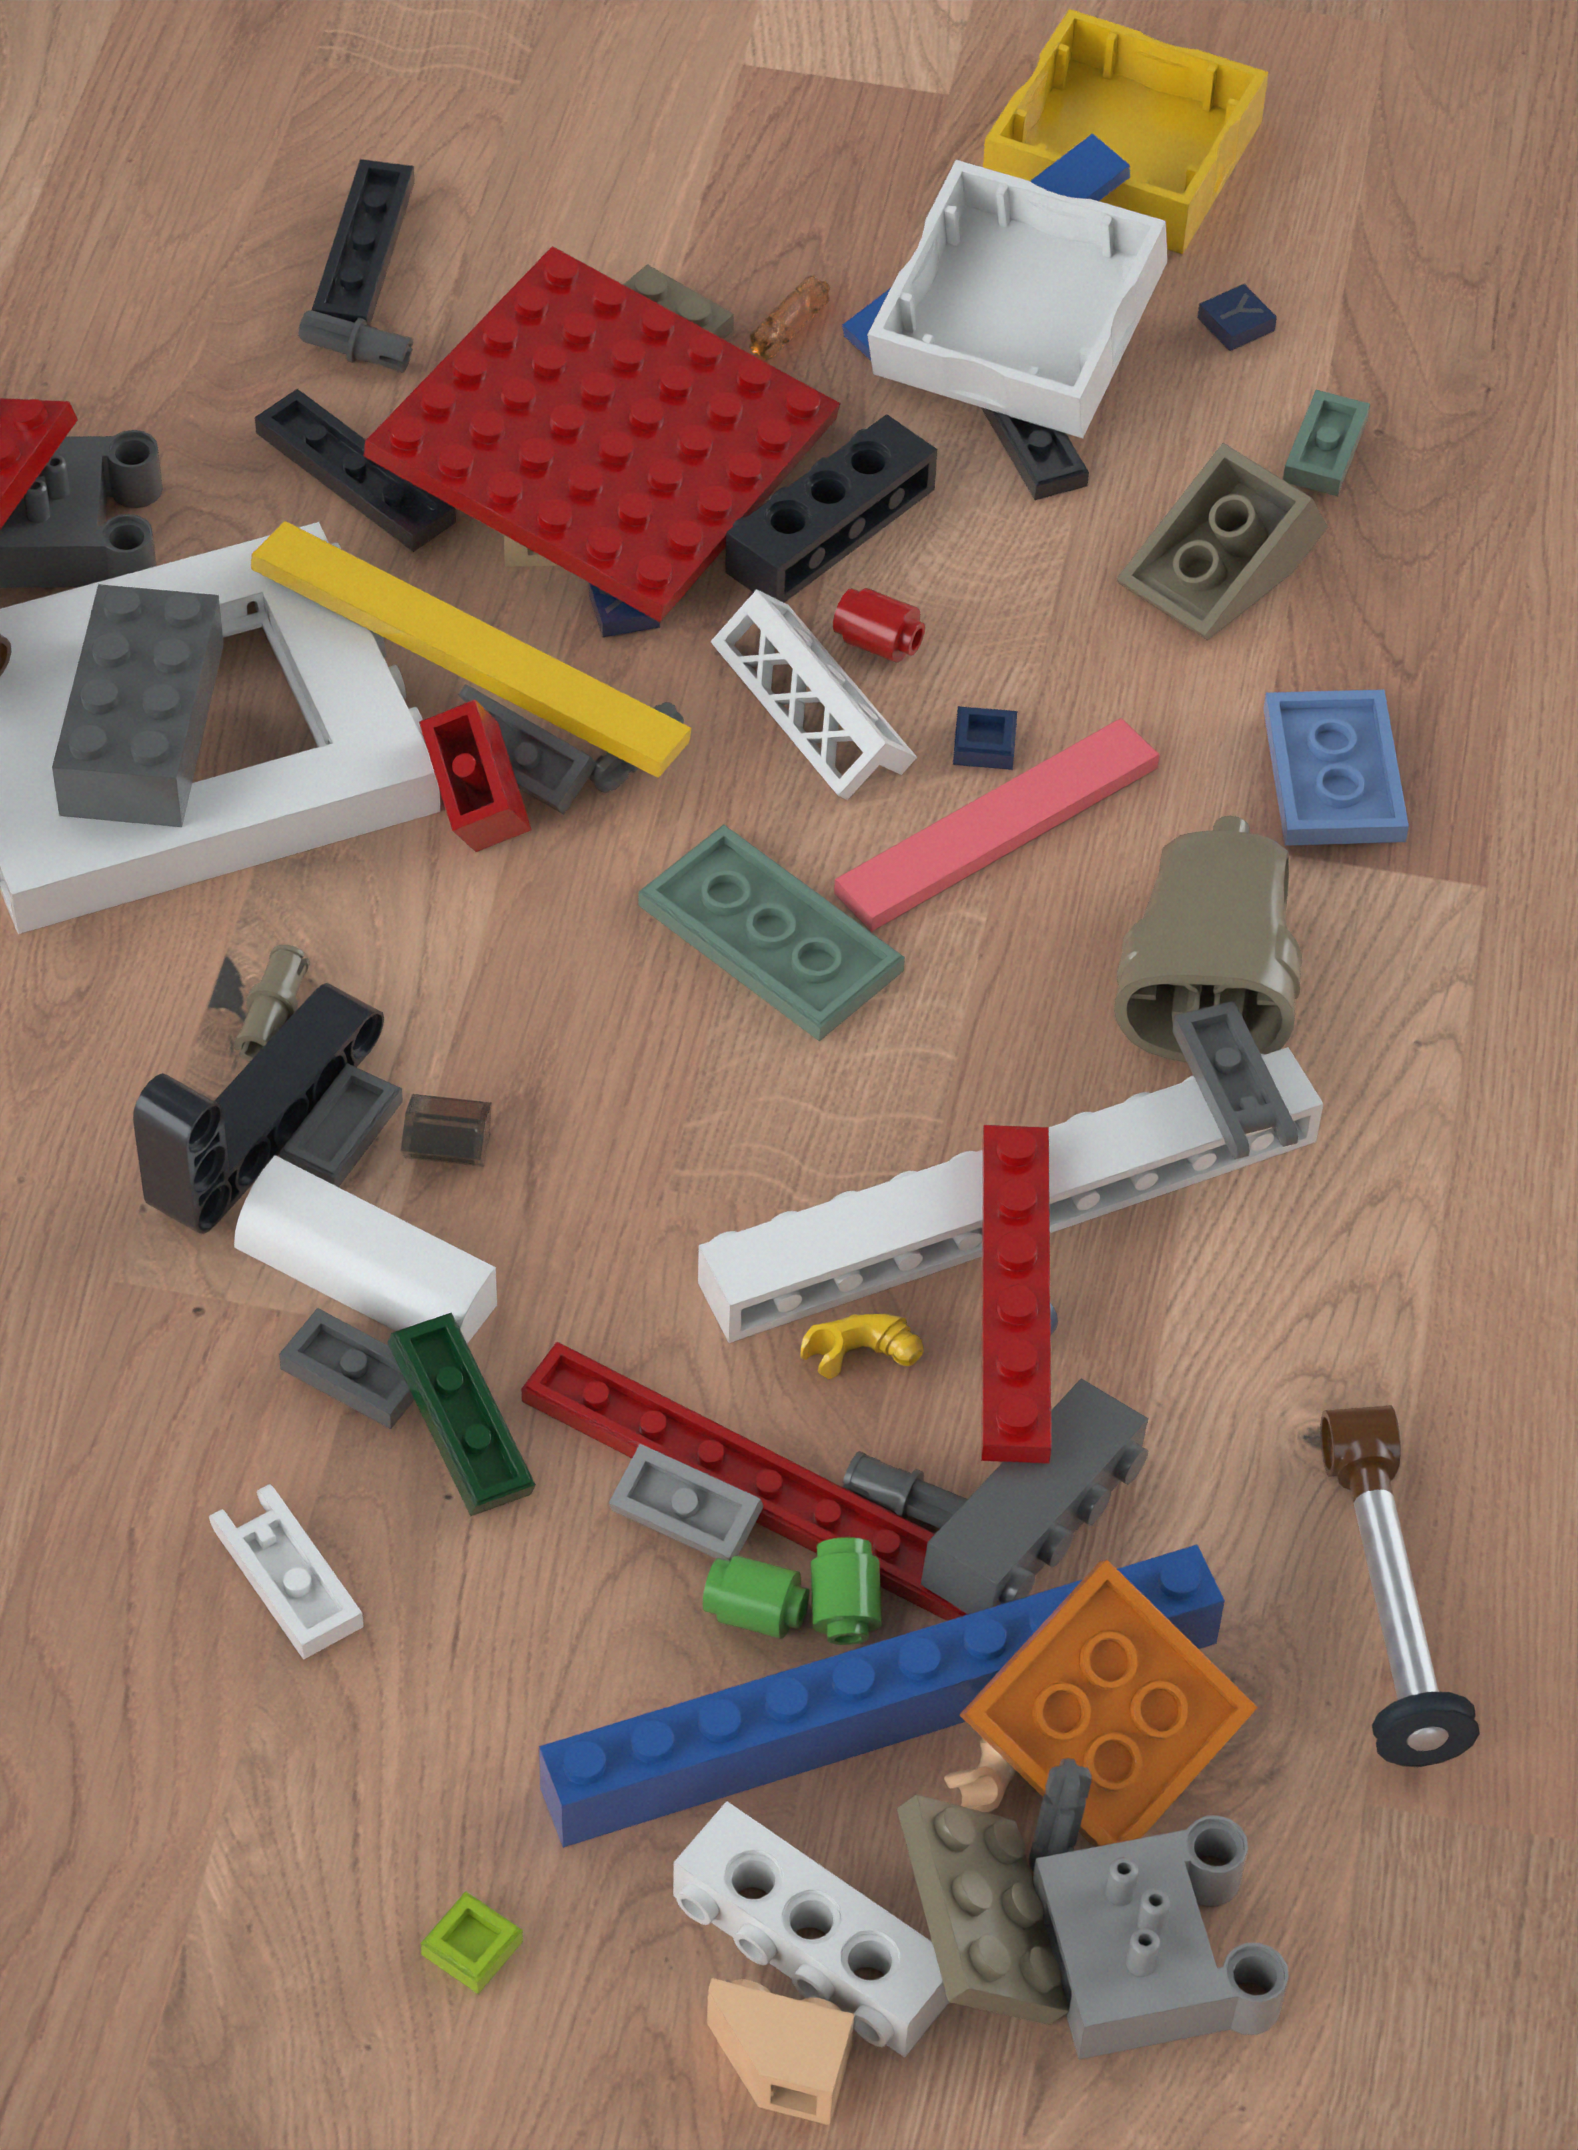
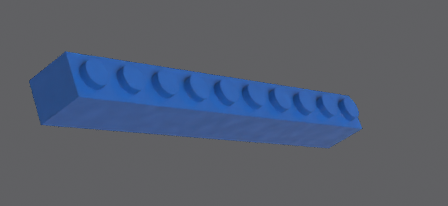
(824, 1708)

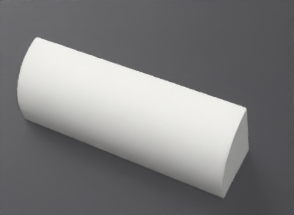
(361, 1253)

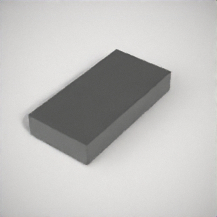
(342, 1125)

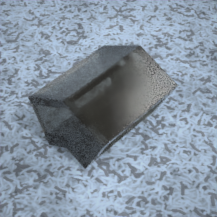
(446, 1130)

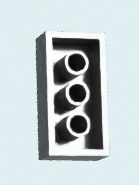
(138, 706)

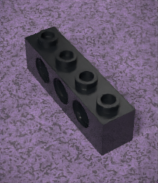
(831, 510)

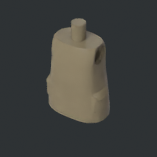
(1212, 939)

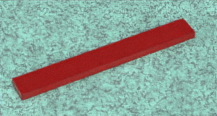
(793, 1498)

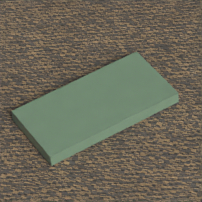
(771, 932)

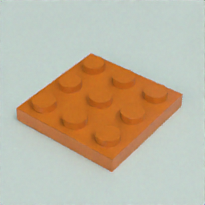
(1117, 1695)

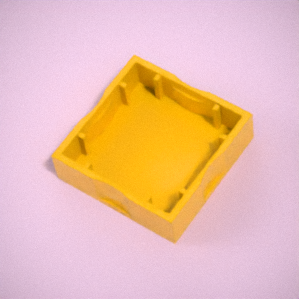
(1157, 105)

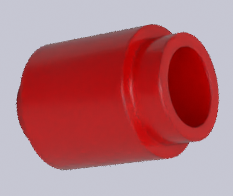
(879, 624)

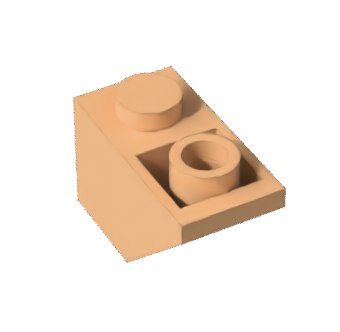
(782, 2047)

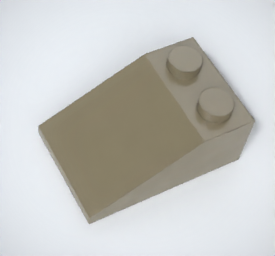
(1224, 544)

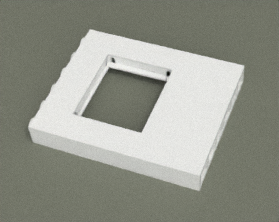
(358, 780)

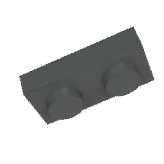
(348, 1367)

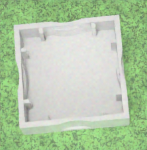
(1019, 298)

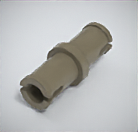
(272, 999)

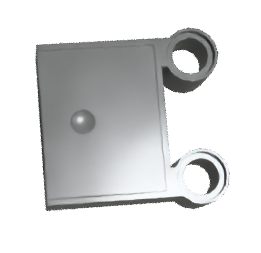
(1137, 1946)

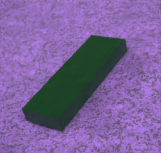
(461, 1414)

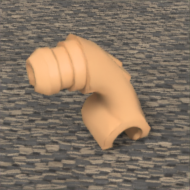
(985, 1785)

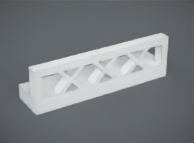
(828, 684)

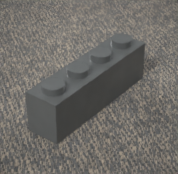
(1031, 1510)

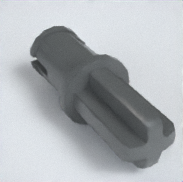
(356, 340)
(900, 1490)

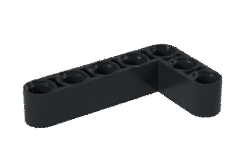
(206, 1152)

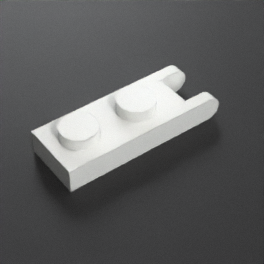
(290, 1575)

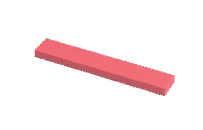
(995, 824)

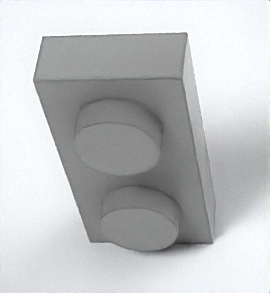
(685, 1504)

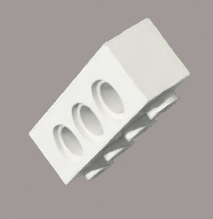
(742, 1854)

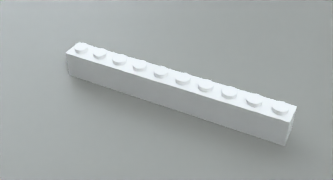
(935, 1215)

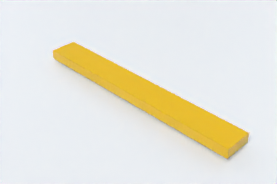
(471, 649)

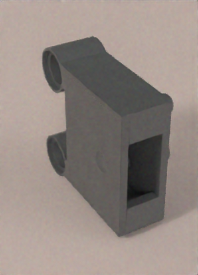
(60, 524)

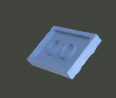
(1335, 767)

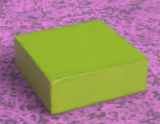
(471, 1942)

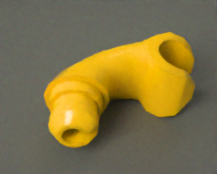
(877, 1331)

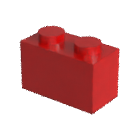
(475, 776)

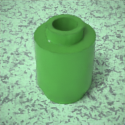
(846, 1590)
(756, 1596)

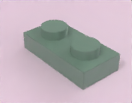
(1326, 442)

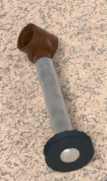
(1423, 1723)

